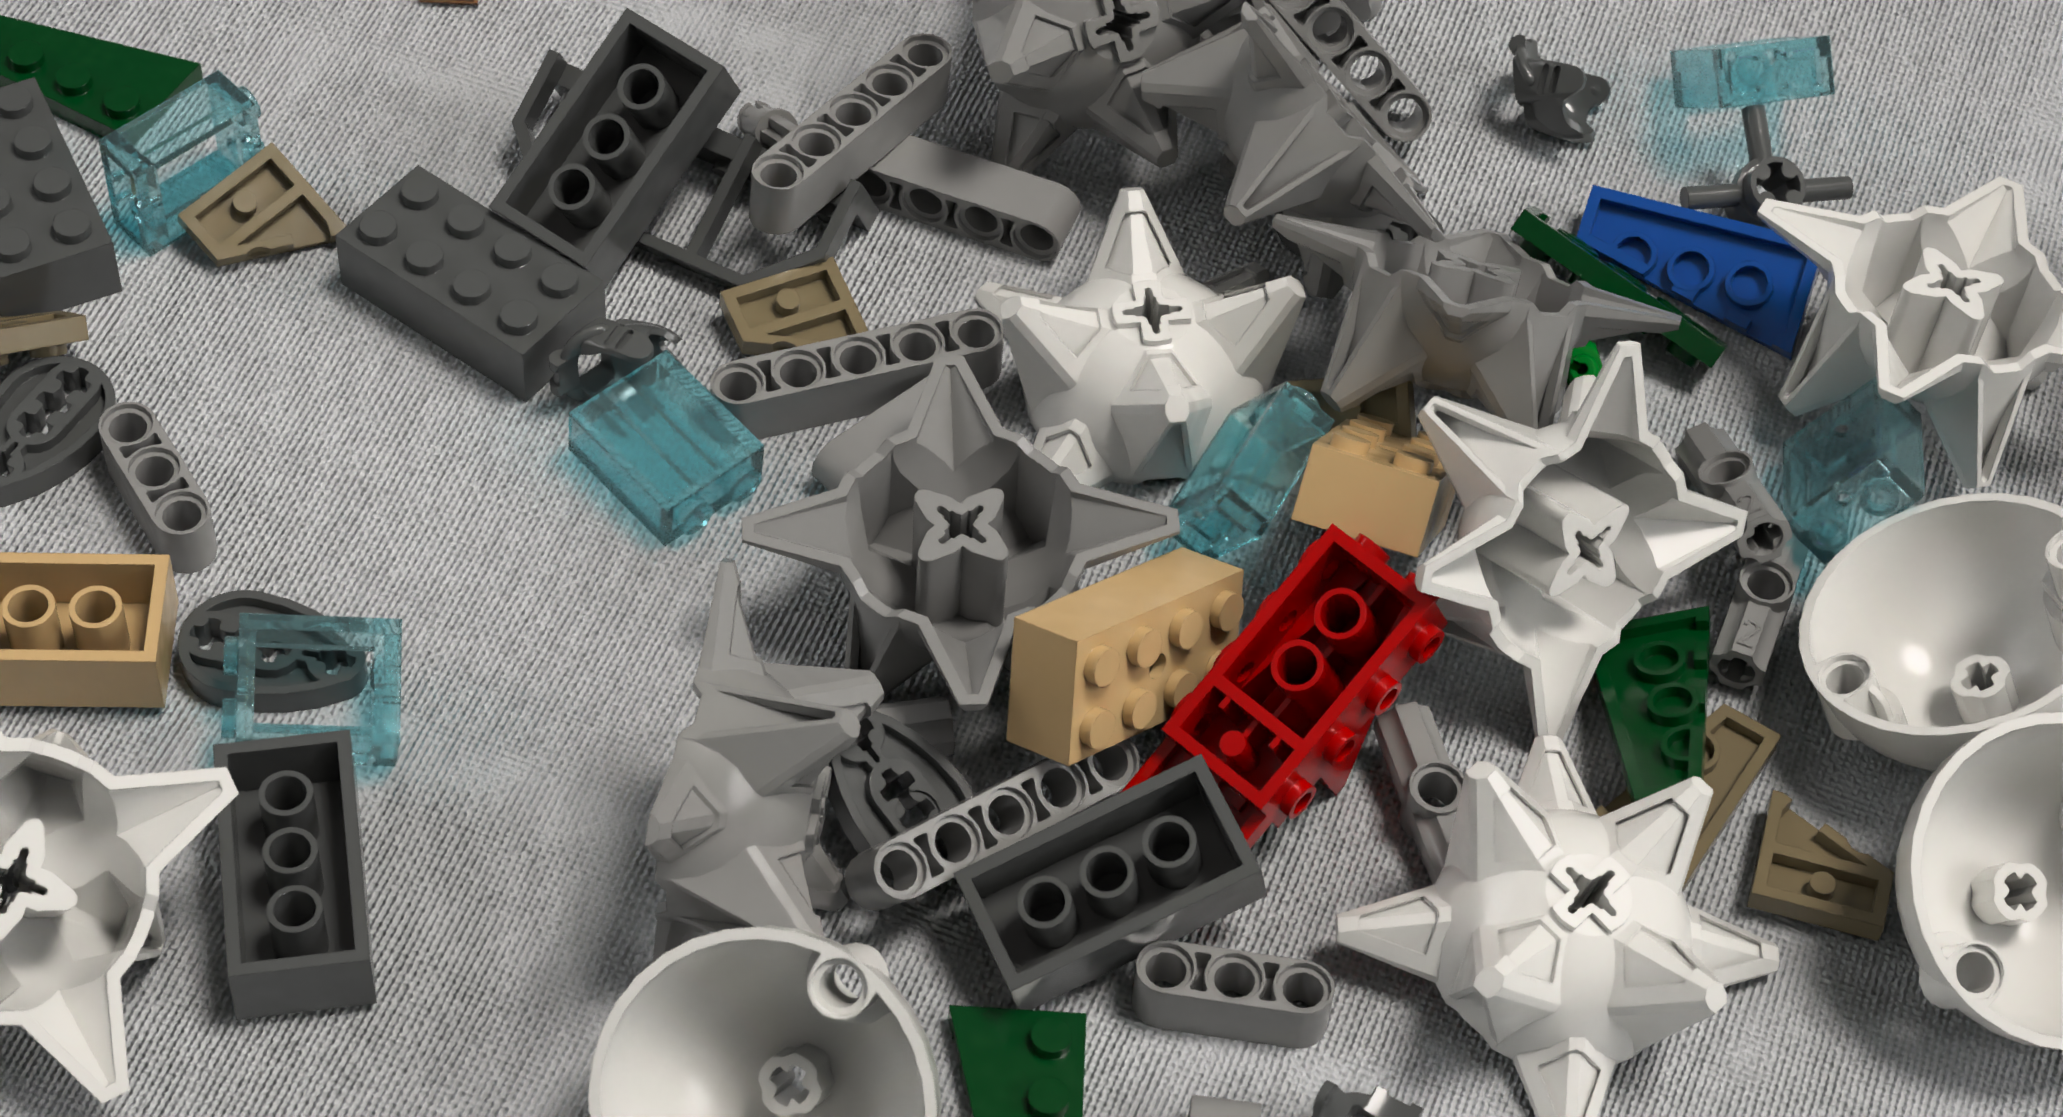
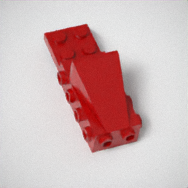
(1303, 682)

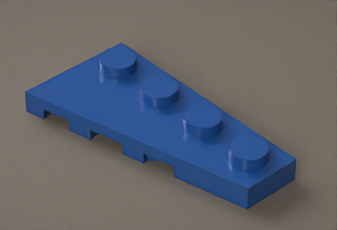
(1709, 262)

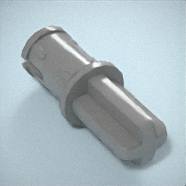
(765, 123)

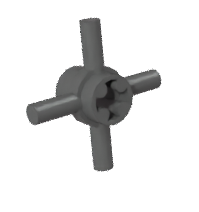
(1775, 174)

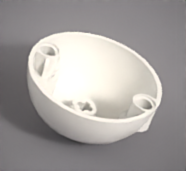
(1939, 625)
(1987, 880)
(741, 1008)

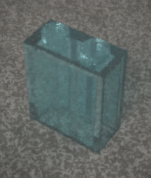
(666, 448)

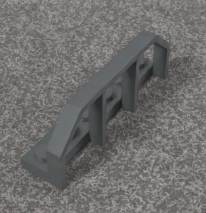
(733, 163)

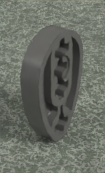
(72, 437)
(289, 683)
(881, 756)

